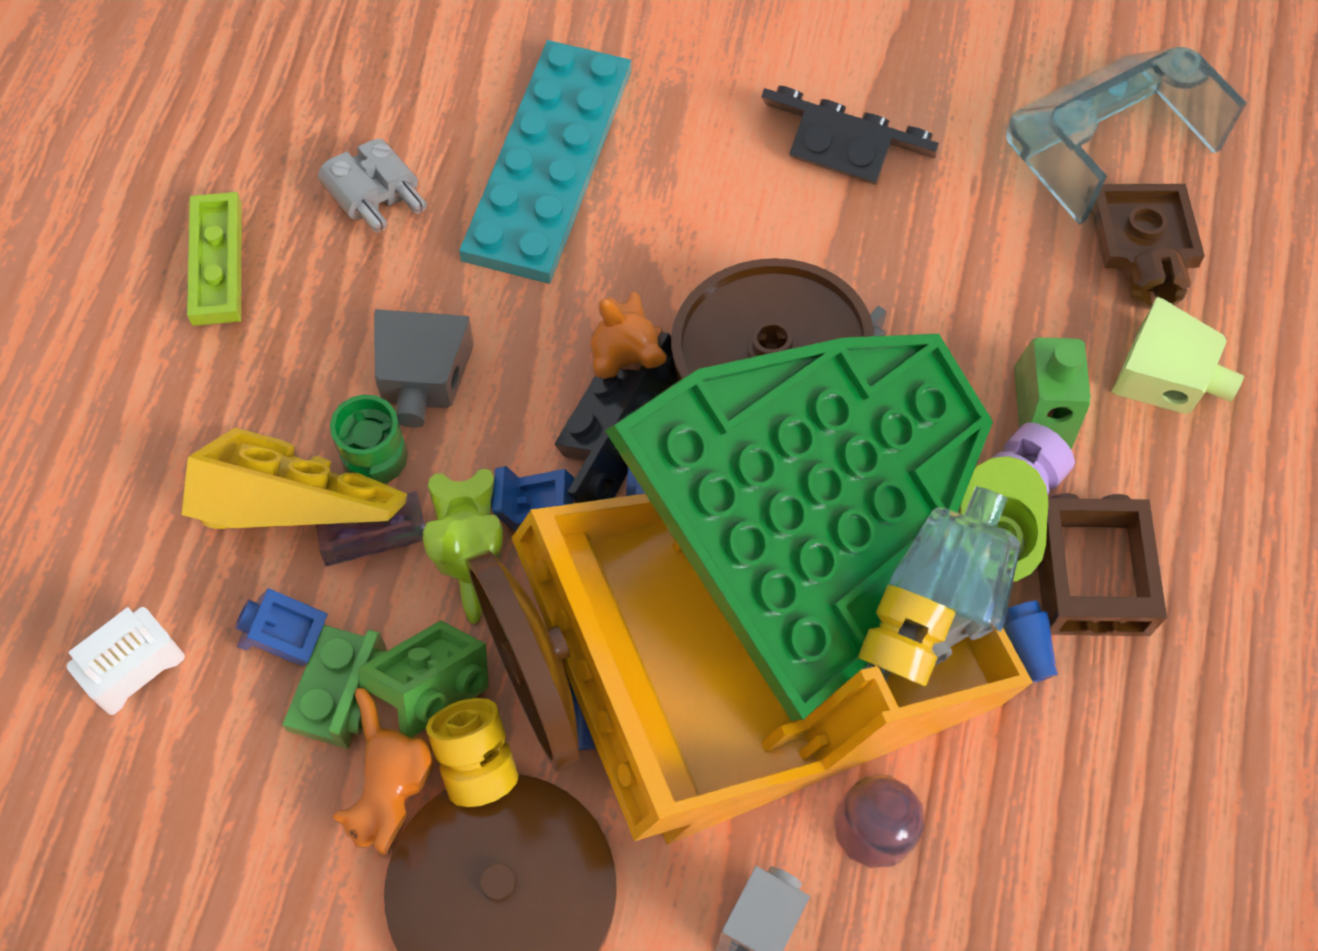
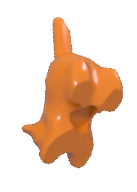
(624, 338)
(392, 772)

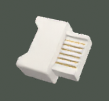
(122, 658)

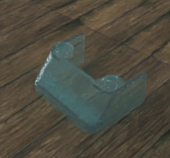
(1055, 126)

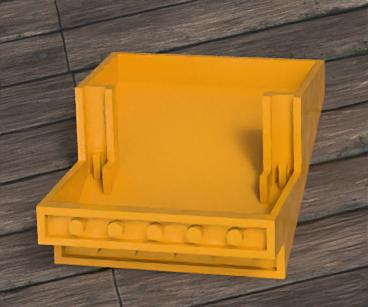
(679, 700)

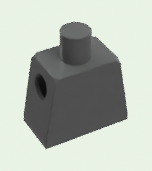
(420, 360)

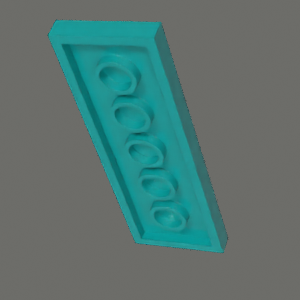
(546, 162)

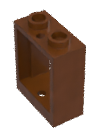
(1102, 614)

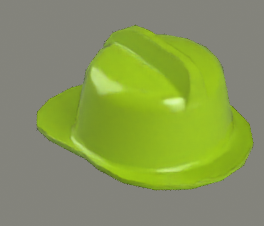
(1025, 509)

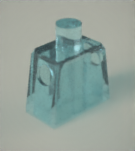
(964, 560)

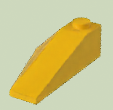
(261, 483)

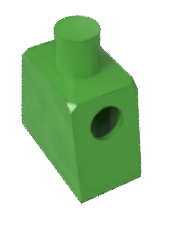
(1053, 376)

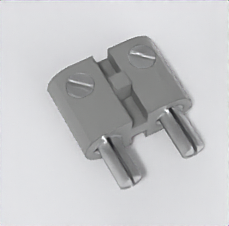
(368, 179)

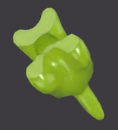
(462, 529)

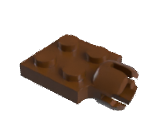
(1149, 237)

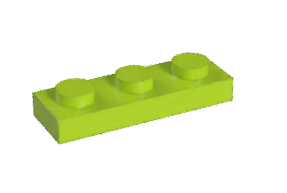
(214, 259)

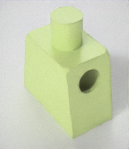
(1175, 362)

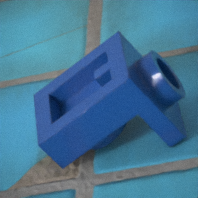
(280, 626)

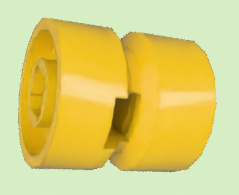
(897, 653)
(472, 752)

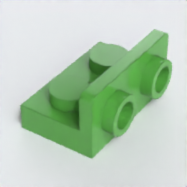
(427, 674)
(325, 697)

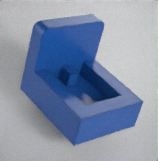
(516, 496)

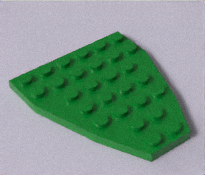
(805, 488)

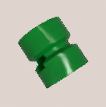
(369, 438)

